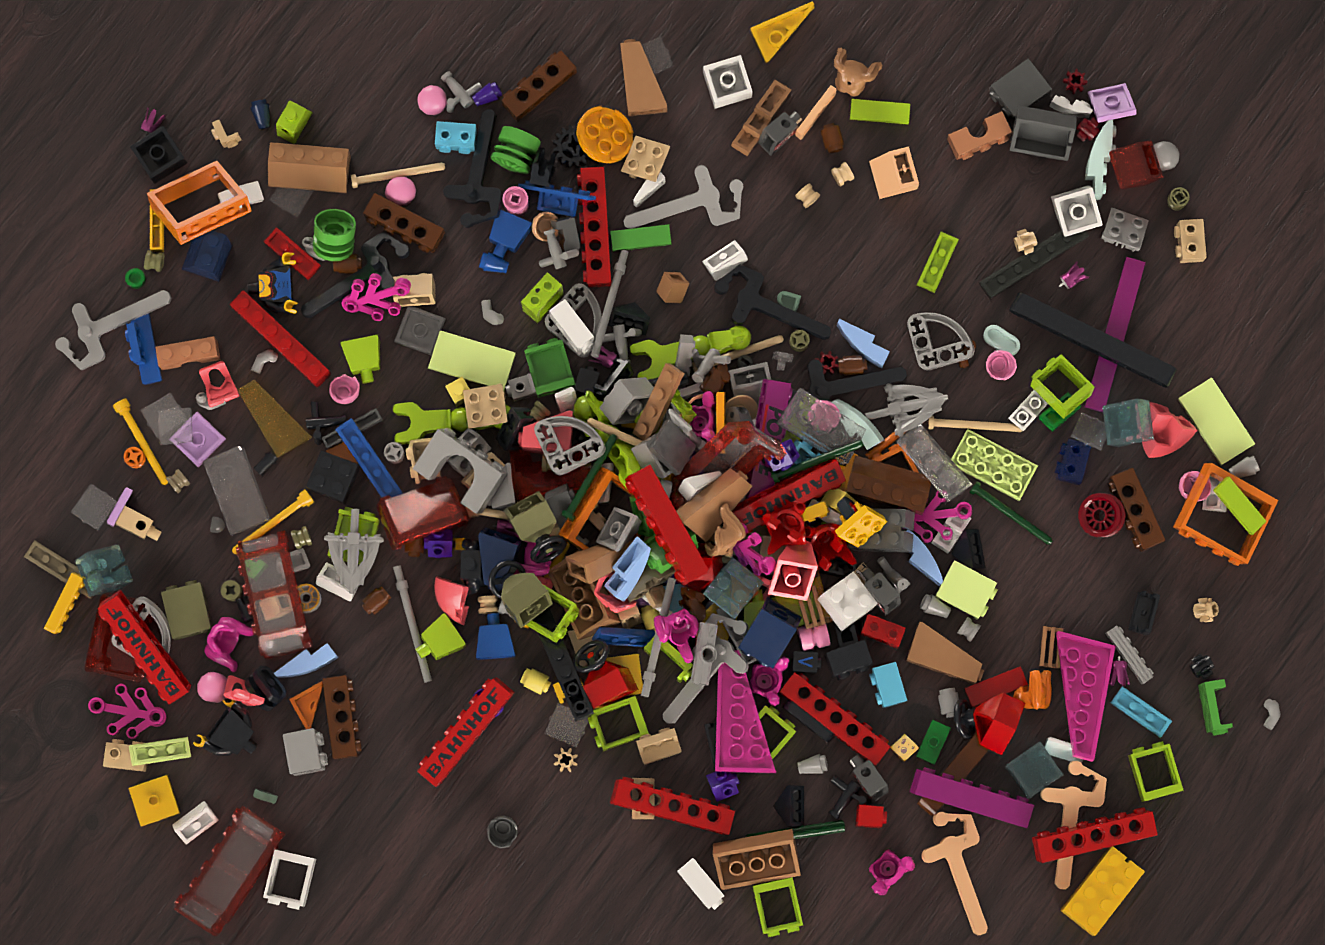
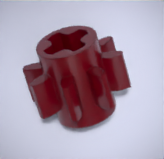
(1074, 76)
(1088, 129)
(828, 357)

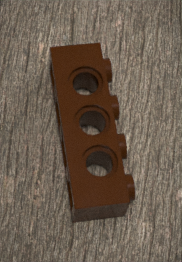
(520, 109)
(379, 205)
(1129, 480)
(331, 688)

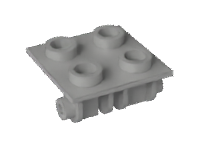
(1125, 229)

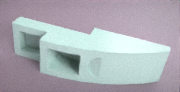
(1098, 155)

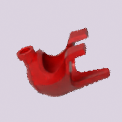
(786, 527)
(828, 545)

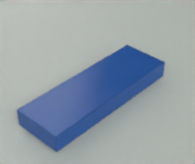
(624, 636)

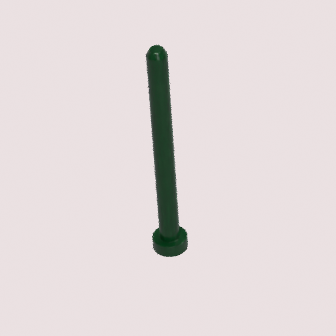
(816, 460)
(1010, 513)
(568, 514)

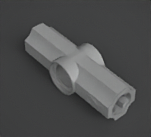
(702, 665)

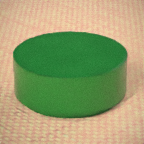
(135, 278)

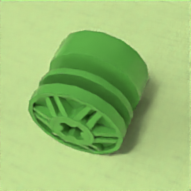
(516, 150)
(334, 234)

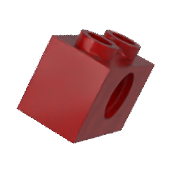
(882, 631)
(870, 816)

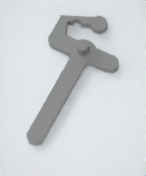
(706, 196)
(91, 331)
(725, 654)

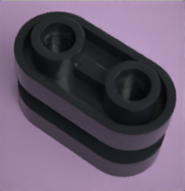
(266, 685)

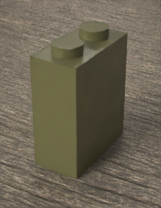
(187, 610)

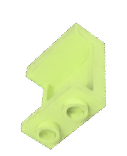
(967, 590)

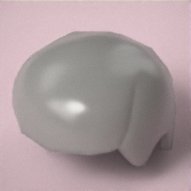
(1167, 155)

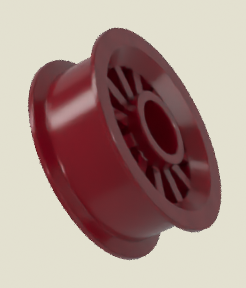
(1086, 507)

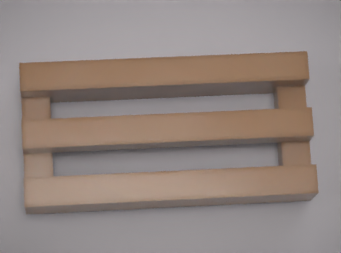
(819, 610)
(1051, 647)

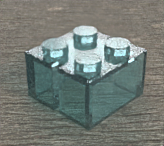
(1127, 424)
(97, 568)
(733, 588)
(1033, 770)

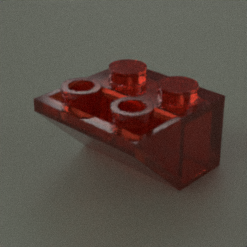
(1136, 165)

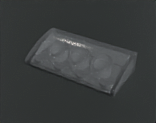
(820, 425)
(934, 463)
(236, 490)

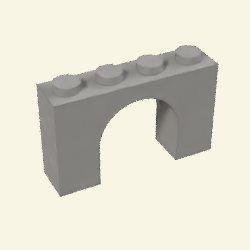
(487, 474)

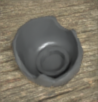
(502, 831)

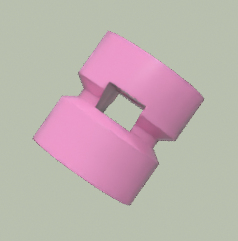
(516, 201)
(813, 637)

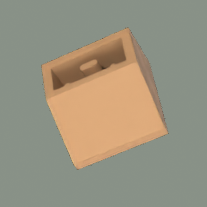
(894, 173)

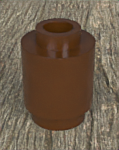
(832, 138)
(349, 265)
(852, 365)
(415, 548)
(376, 600)

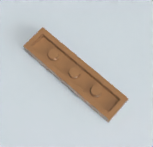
(658, 402)

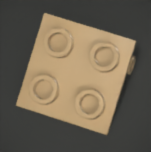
(645, 159)
(485, 406)

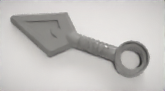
(687, 430)

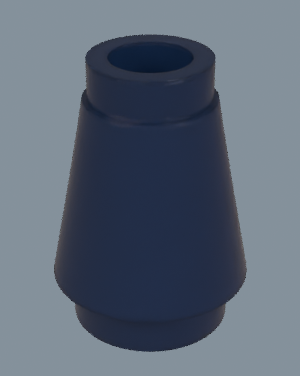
(261, 113)

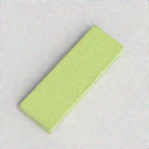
(159, 751)

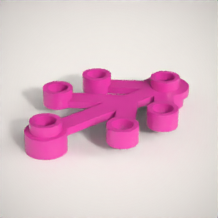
(353, 303)
(930, 515)
(764, 565)
(131, 712)

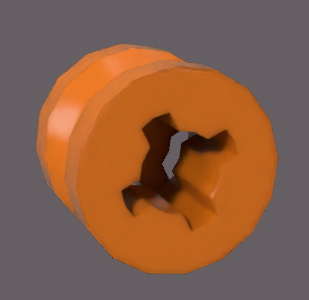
(132, 454)

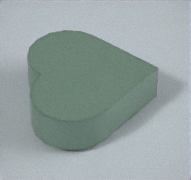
(789, 300)
(265, 796)

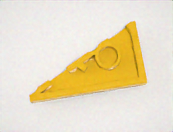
(776, 31)

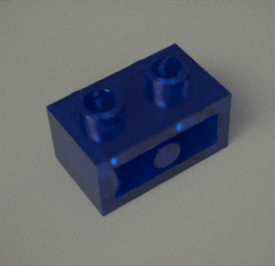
(1073, 461)

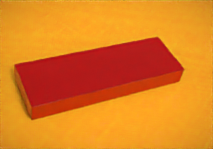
(281, 244)
(995, 686)

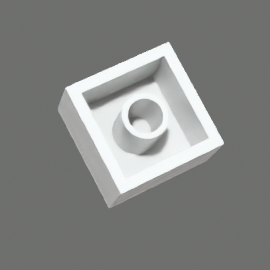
(727, 81)
(847, 601)

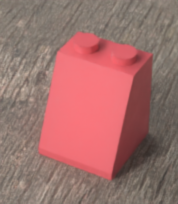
(530, 443)
(794, 572)

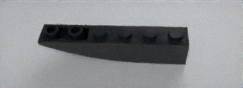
(564, 669)

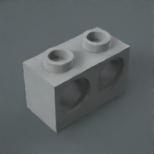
(462, 464)

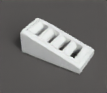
(647, 189)
(566, 399)
(693, 485)

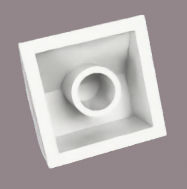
(1077, 210)

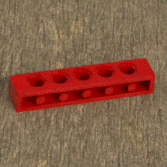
(601, 277)
(880, 743)
(723, 816)
(1144, 828)

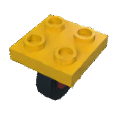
(858, 522)

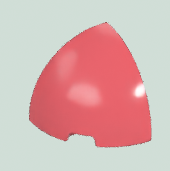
(1168, 431)
(451, 599)

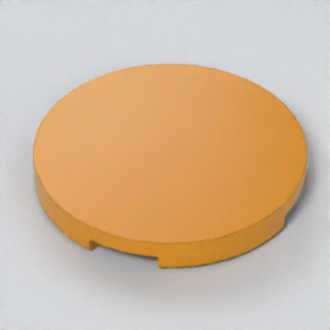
(604, 134)

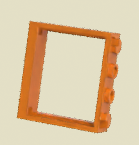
(208, 219)
(1268, 505)
(571, 529)

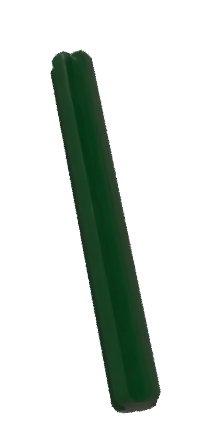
(811, 830)

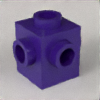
(787, 461)
(439, 544)
(723, 784)

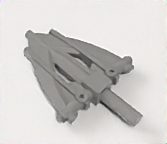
(929, 403)
(352, 574)

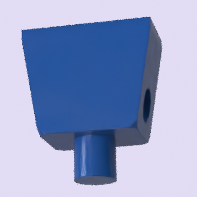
(508, 233)
(494, 640)

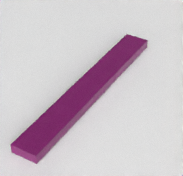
(1117, 328)

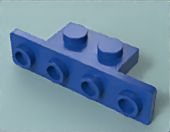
(557, 201)
(143, 349)

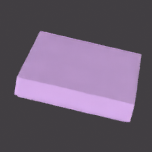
(1111, 102)
(205, 440)
(119, 506)

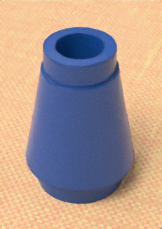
(492, 263)

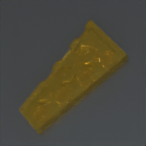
(276, 424)

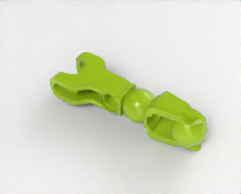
(723, 341)
(429, 421)
(621, 453)

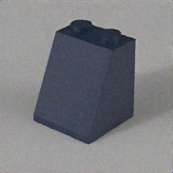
(208, 255)
(494, 549)
(770, 633)

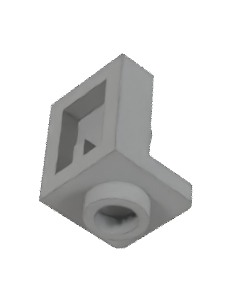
(299, 560)

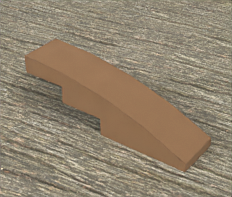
(761, 117)

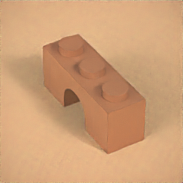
(964, 144)
(197, 350)

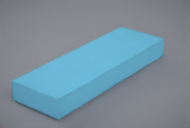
(1141, 712)

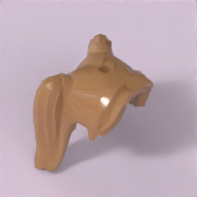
(853, 72)
(727, 536)

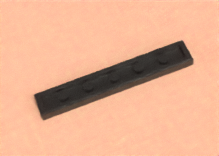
(1030, 262)

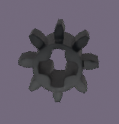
(1202, 666)

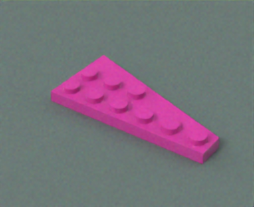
(1085, 680)
(739, 731)

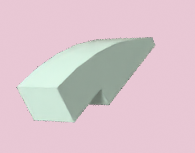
(872, 435)

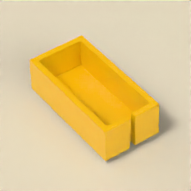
(1102, 891)

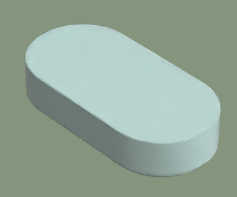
(1001, 339)

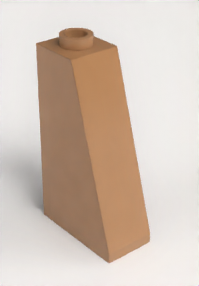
(641, 86)
(703, 510)
(593, 562)
(940, 655)

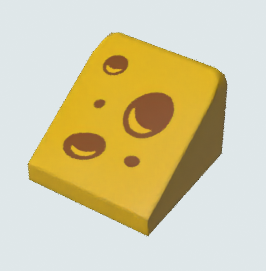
(904, 747)

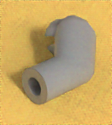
(308, 244)
(490, 315)
(201, 399)
(1274, 713)

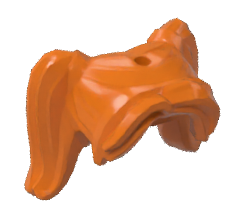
(1038, 692)

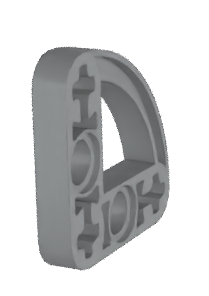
(589, 296)
(928, 350)
(560, 454)
(152, 609)

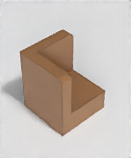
(672, 287)

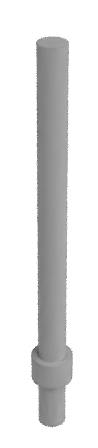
(619, 270)
(402, 587)
(649, 675)

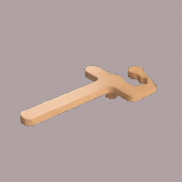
(1072, 799)
(951, 849)

